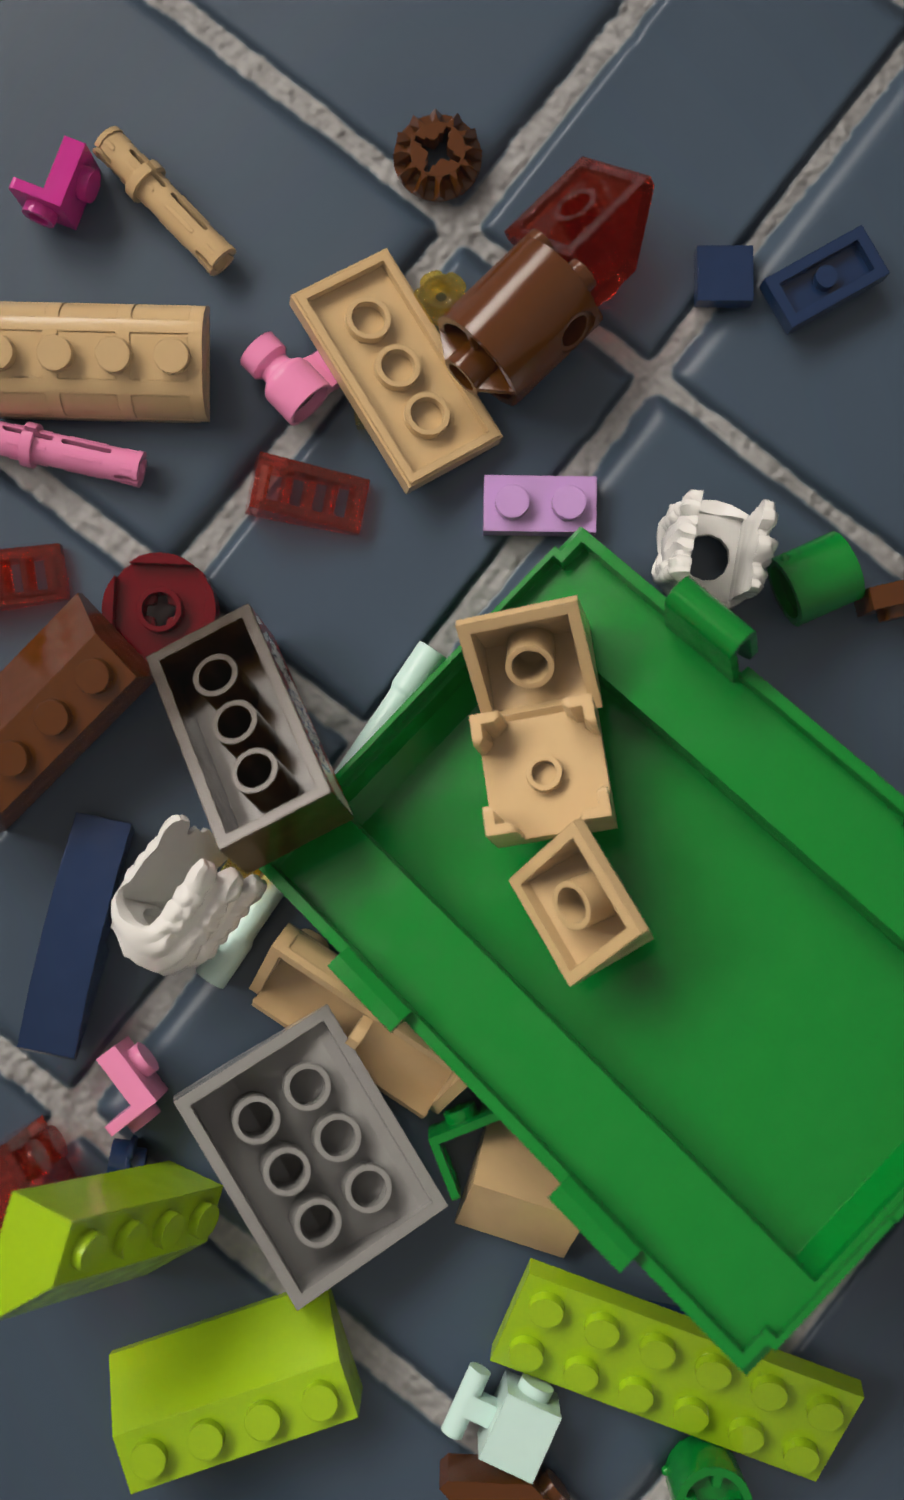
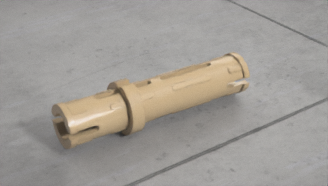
(147, 184)

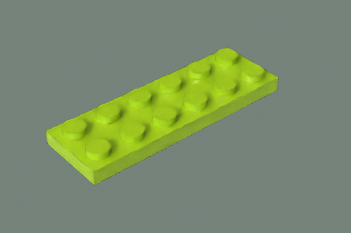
(672, 1371)

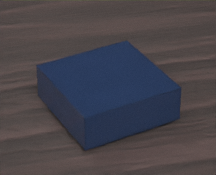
(723, 276)

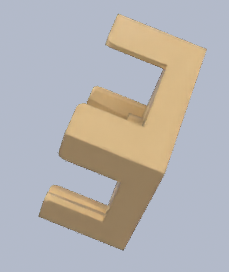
(544, 773)

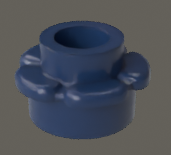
(126, 1154)

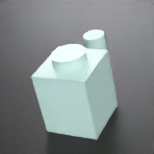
(513, 1423)

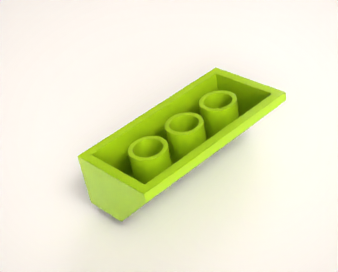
(100, 1232)
(230, 1387)

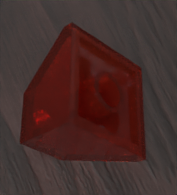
(593, 217)

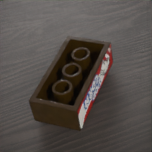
(247, 740)

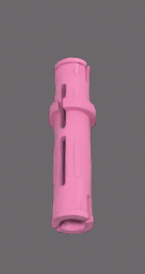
(37, 446)

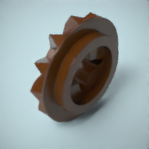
(446, 178)

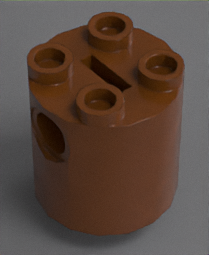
(519, 320)

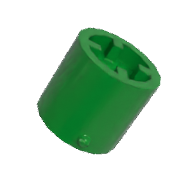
(816, 578)
(704, 1472)

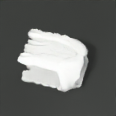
(741, 534)
(175, 903)

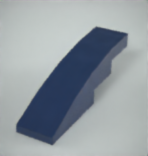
(75, 937)

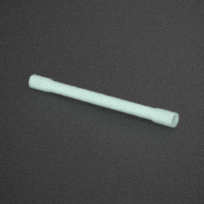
(229, 956)

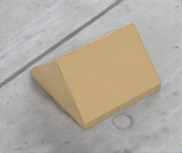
(530, 658)
(579, 904)
(510, 1195)

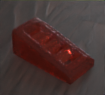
(290, 470)
(55, 572)

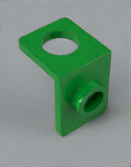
(457, 1122)

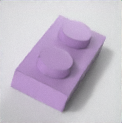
(539, 505)

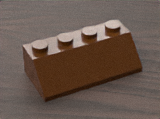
(61, 700)

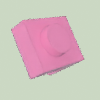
(135, 1076)

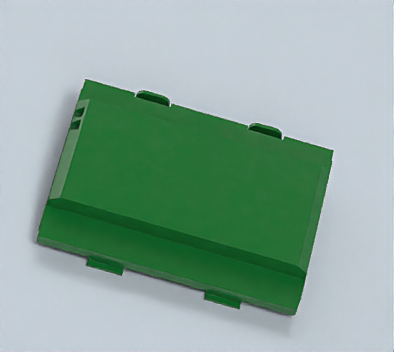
(740, 1074)

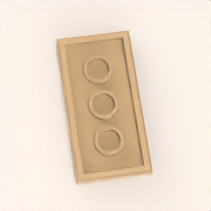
(394, 370)

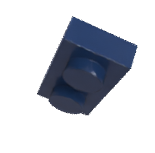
(824, 279)

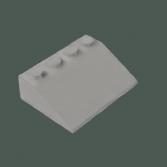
(310, 1154)

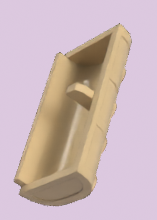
(104, 362)
(298, 982)

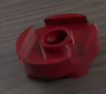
(141, 585)

